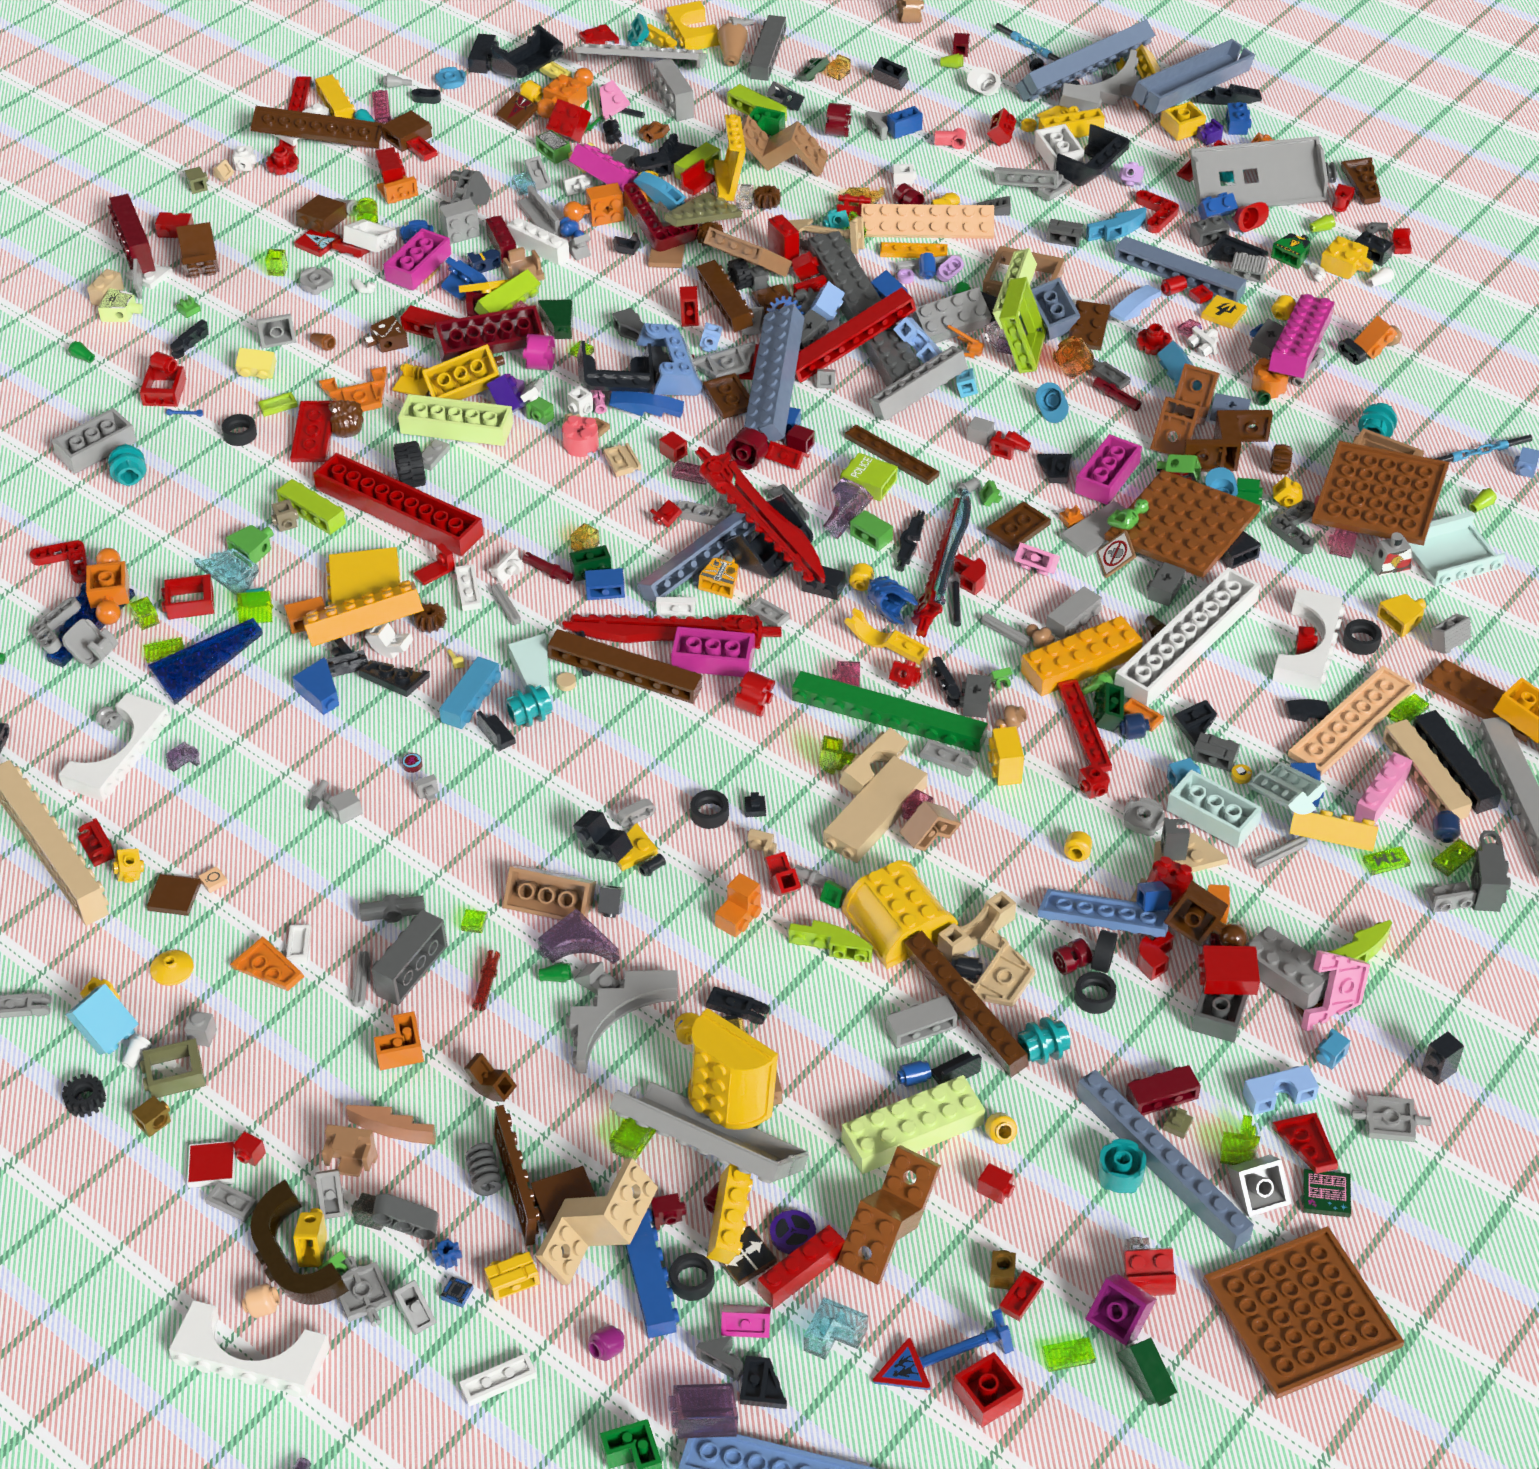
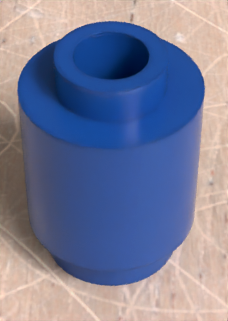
(927, 265)
(914, 1073)

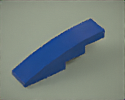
(646, 402)

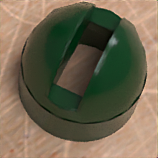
(1262, 397)

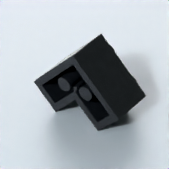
(601, 840)

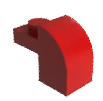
(972, 573)
(783, 878)
(1152, 955)

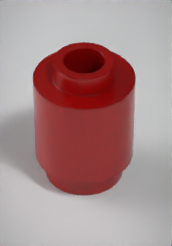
(1173, 285)
(163, 362)

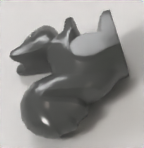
(806, 297)

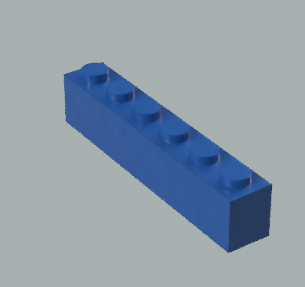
(651, 1280)

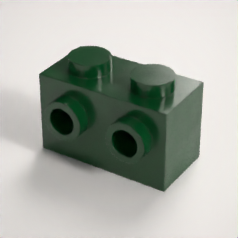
(589, 559)
(1109, 707)

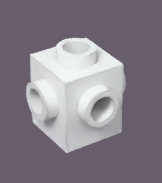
(244, 158)
(580, 401)

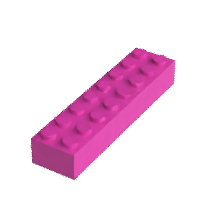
(1301, 336)

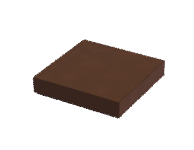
(174, 894)

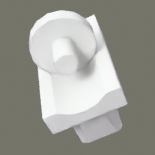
(578, 183)
(1206, 339)
(508, 565)

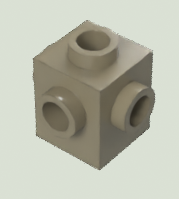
(287, 518)

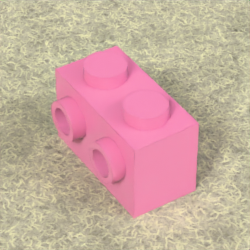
(1037, 558)

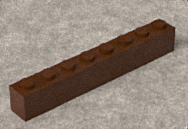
(625, 666)
(967, 1004)

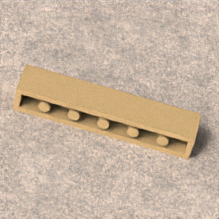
(1427, 770)

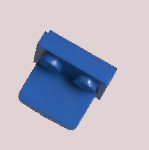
(460, 275)

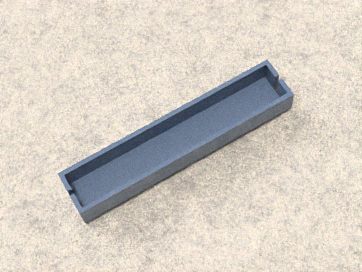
(1084, 61)
(1192, 76)
(775, 372)

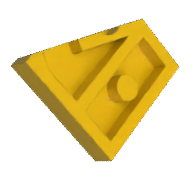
(642, 848)

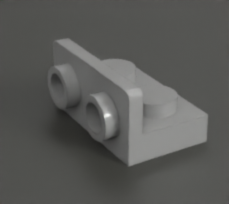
(1450, 897)

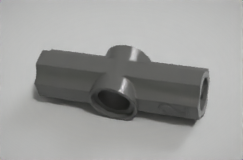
(391, 908)

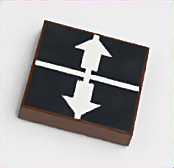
(753, 1259)

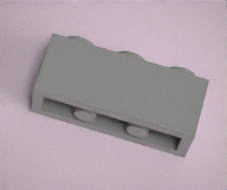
(1074, 613)
(921, 1021)

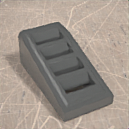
(1001, 205)

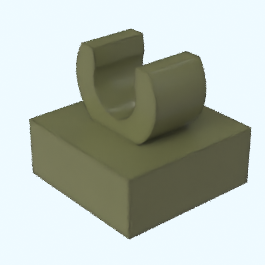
(1178, 1123)

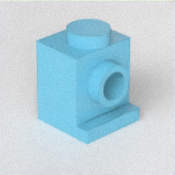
(967, 383)

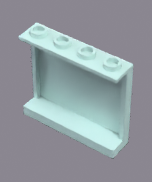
(1455, 551)

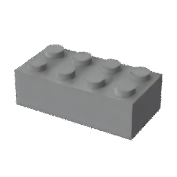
(673, 89)
(962, 311)
(93, 440)
(1289, 969)

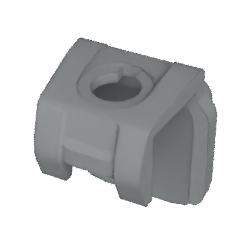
(88, 642)

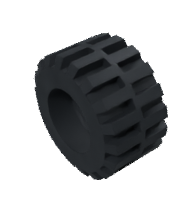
(409, 463)

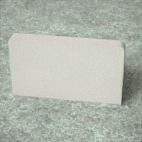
(676, 606)

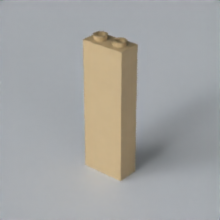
(873, 809)

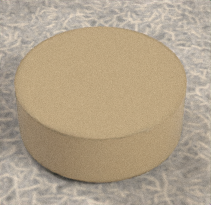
(566, 681)

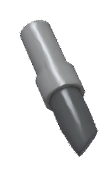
(317, 795)

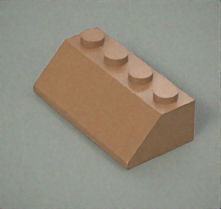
(547, 892)

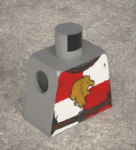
(1392, 555)

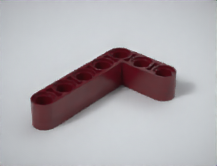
(659, 237)

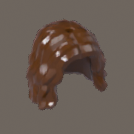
(346, 418)

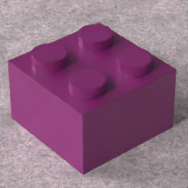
(1120, 1309)

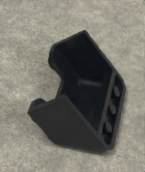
(1104, 149)
(638, 379)
(759, 554)

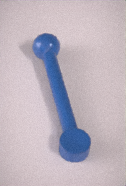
(199, 413)

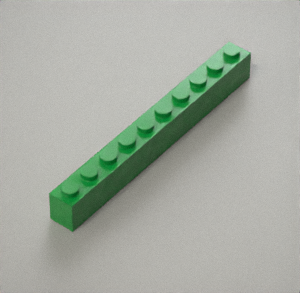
(890, 711)

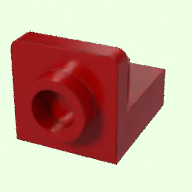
(1401, 241)
(1001, 447)
(666, 514)

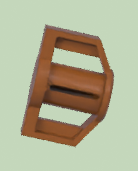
(653, 131)

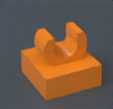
(1071, 516)

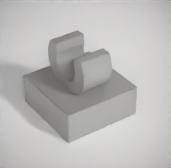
(826, 378)
(427, 787)

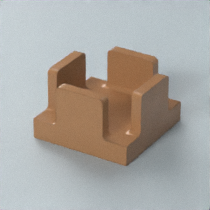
(519, 263)
(351, 1145)

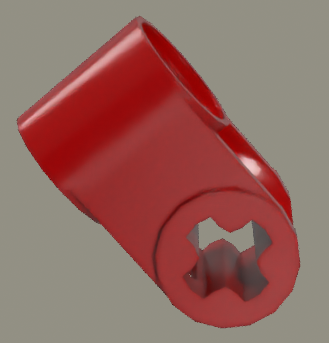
(1343, 196)

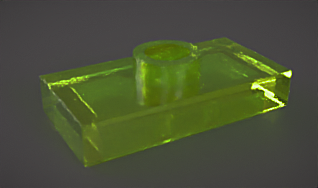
(162, 649)
(1408, 709)

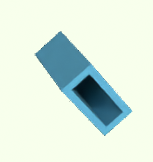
(102, 1020)

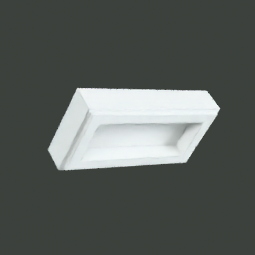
(298, 943)

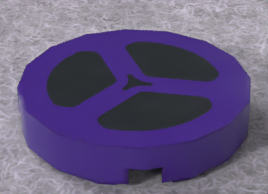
(791, 1230)

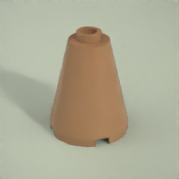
(732, 42)

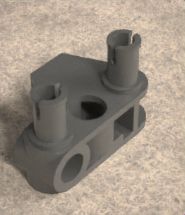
(473, 187)

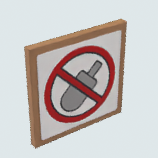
(1116, 554)

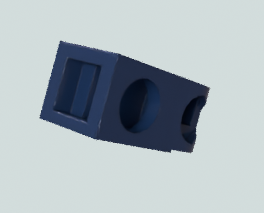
(484, 261)

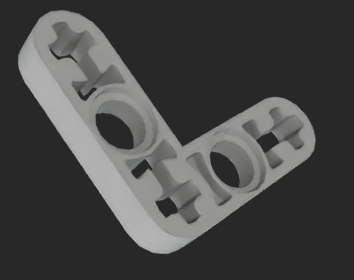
(714, 514)
(43, 629)

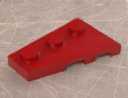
(1308, 1141)

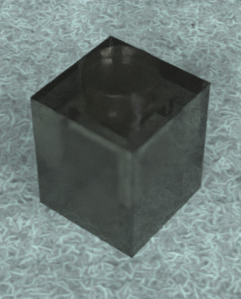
(362, 1211)

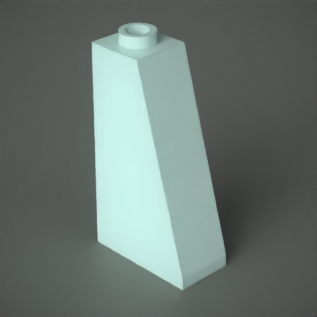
(531, 661)

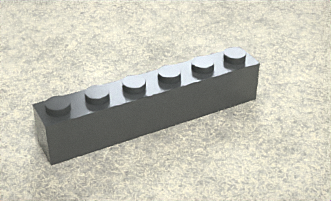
(767, 48)

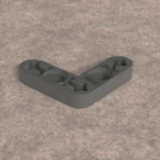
(1283, 525)

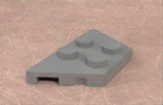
(727, 361)

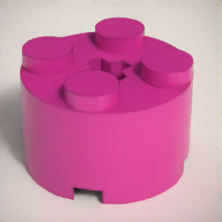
(539, 352)

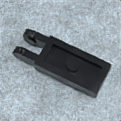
(189, 339)
(946, 681)
(737, 1004)

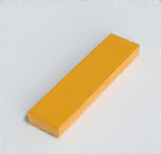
(911, 250)

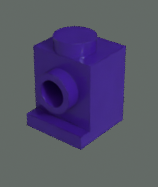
(1210, 132)

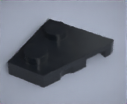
(1056, 466)
(1195, 720)
(761, 1385)

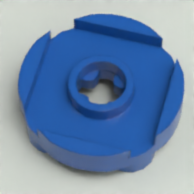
(414, 226)

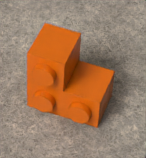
(741, 905)
(400, 1047)

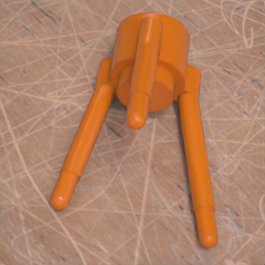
(974, 346)

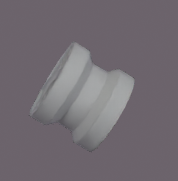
(108, 718)

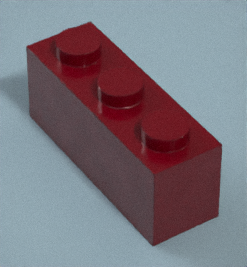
(500, 236)
(1163, 1090)

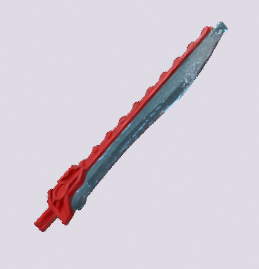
(932, 599)

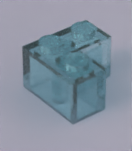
(831, 1324)

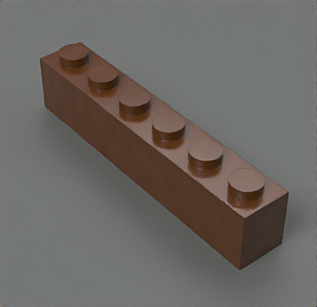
(725, 295)

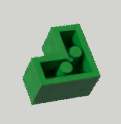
(768, 120)
(631, 1444)

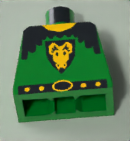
(1291, 250)

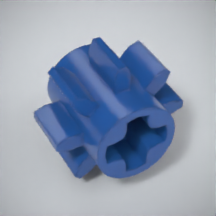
(447, 1254)

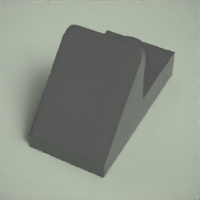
(716, 1354)

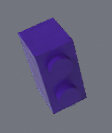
(506, 392)

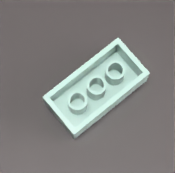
(1214, 809)

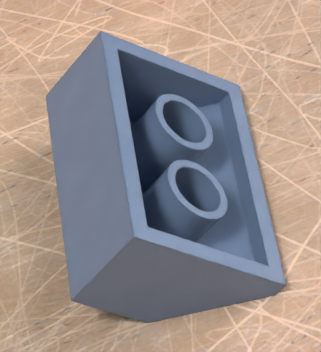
(1055, 308)

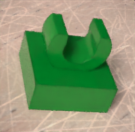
(833, 894)

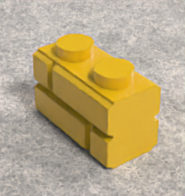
(511, 1275)

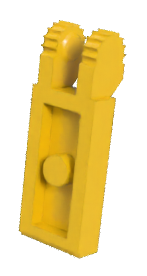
(660, 38)

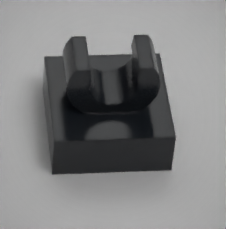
(342, 648)
(755, 805)

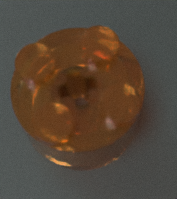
(1073, 357)

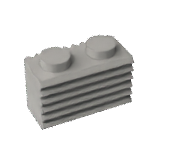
(1249, 267)
(1451, 633)

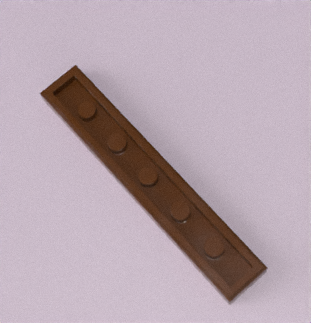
(891, 454)

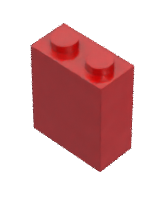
(783, 237)
(1229, 970)

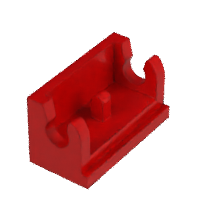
(95, 843)

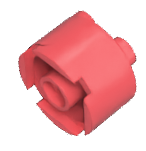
(580, 436)

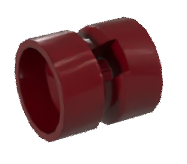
(908, 195)
(1072, 956)

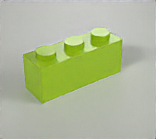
(706, 152)

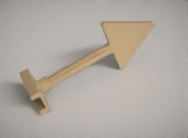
(855, 233)

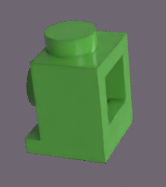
(540, 410)

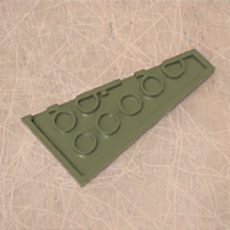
(702, 210)

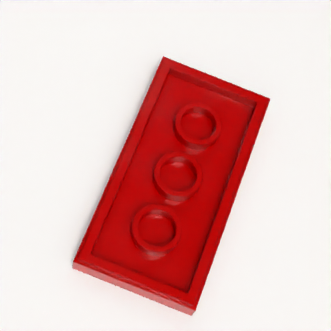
(312, 432)

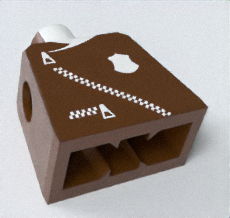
(387, 335)

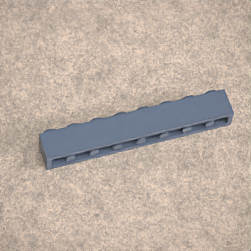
(1169, 264)
(693, 557)

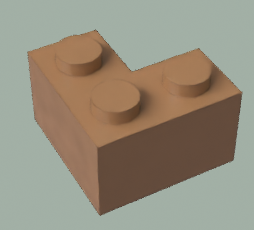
(928, 823)

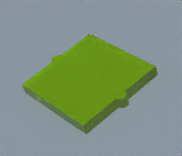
(256, 606)

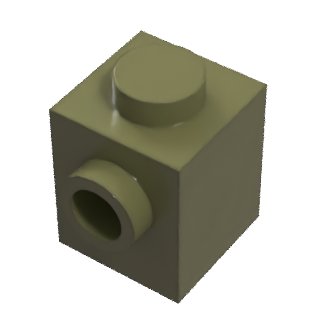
(196, 180)

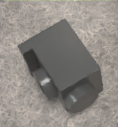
(759, 278)

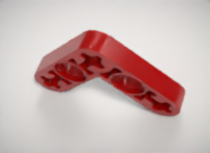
(1165, 208)
(72, 555)

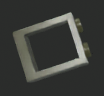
(176, 1083)

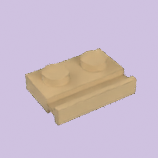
(622, 459)

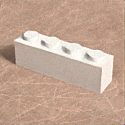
(543, 242)

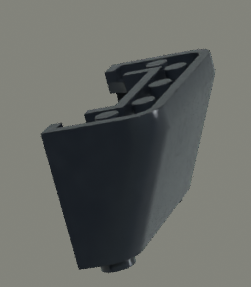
(529, 57)

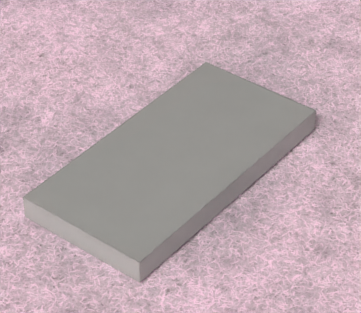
(1089, 533)

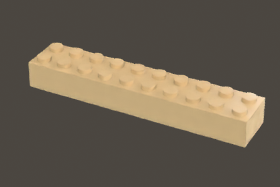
(51, 845)

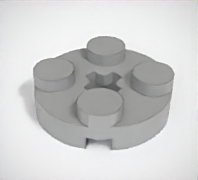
(316, 280)
(1141, 825)

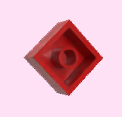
(568, 120)
(988, 1389)

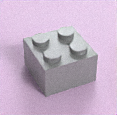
(459, 221)

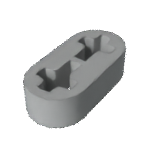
(636, 812)

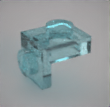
(521, 182)

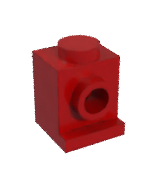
(1305, 640)

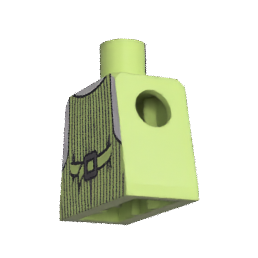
(118, 306)

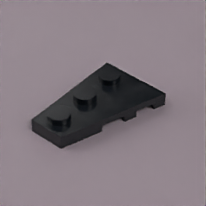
(1227, 247)
(395, 679)

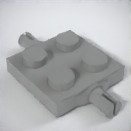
(1391, 1118)
(366, 1292)

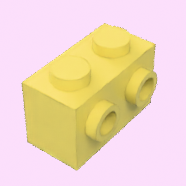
(255, 363)

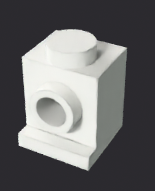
(903, 174)

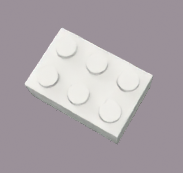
(1057, 140)

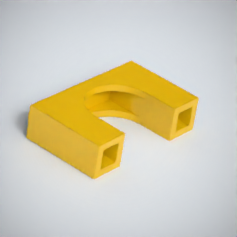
(691, 37)

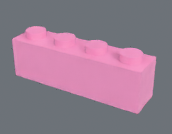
(1383, 788)

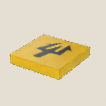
(1224, 311)

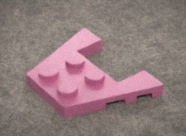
(1344, 987)

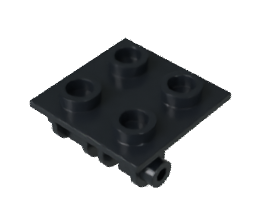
(675, 149)

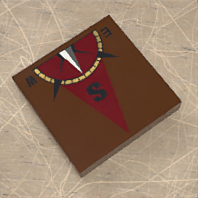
(517, 111)

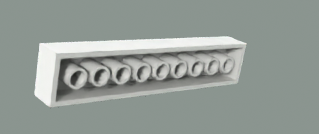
(1187, 636)

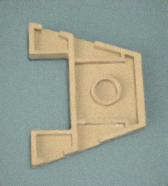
(1006, 974)

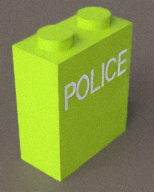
(872, 474)

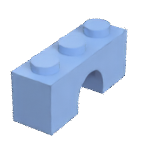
(914, 335)
(1295, 1082)

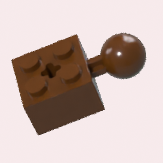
(1199, 914)

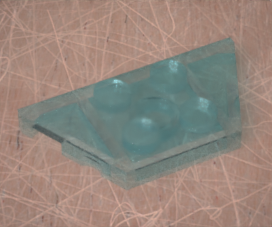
(230, 570)

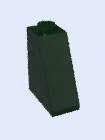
(557, 317)
(1148, 1372)

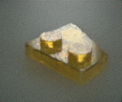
(875, 195)

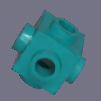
(836, 219)

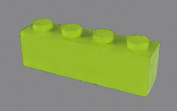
(745, 100)
(509, 294)
(312, 506)

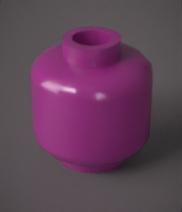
(606, 1342)

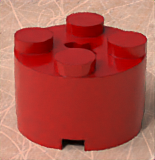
(754, 693)
(1173, 875)

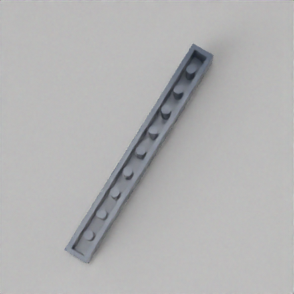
(1166, 1161)

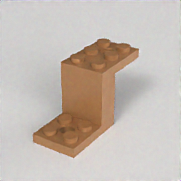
(783, 146)

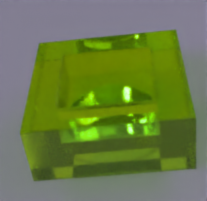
(574, 350)
(474, 921)

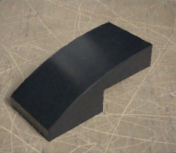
(1305, 708)

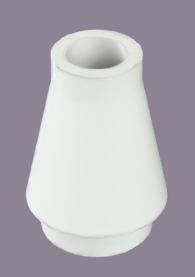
(1383, 276)
(134, 1051)

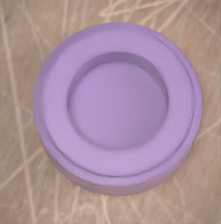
(905, 276)

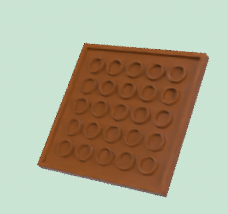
(1380, 492)
(1187, 523)
(1303, 1312)

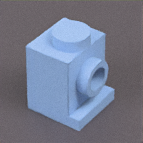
(710, 332)

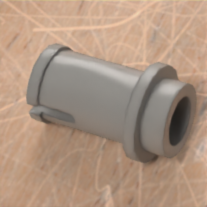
(970, 485)

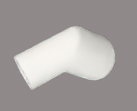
(1319, 272)
(369, 288)

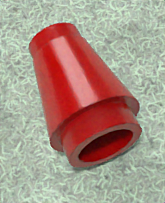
(1020, 442)

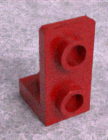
(437, 569)

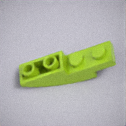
(838, 940)
(1366, 942)

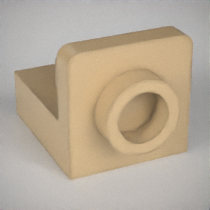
(762, 841)

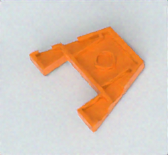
(368, 394)

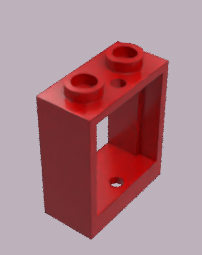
(170, 397)
(188, 585)

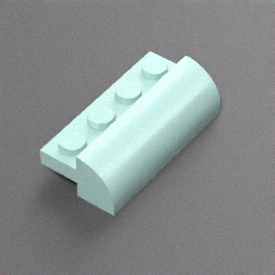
(1288, 788)

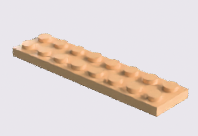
(928, 221)
(1352, 719)

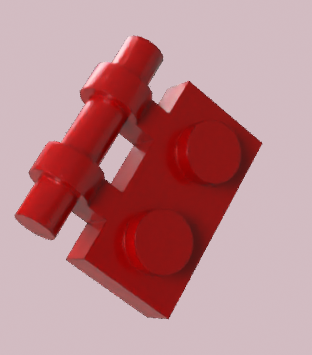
(847, 198)

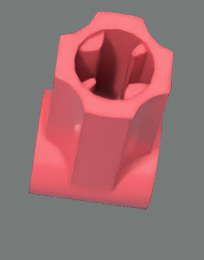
(950, 138)

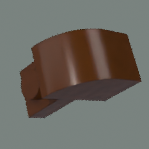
(487, 1081)

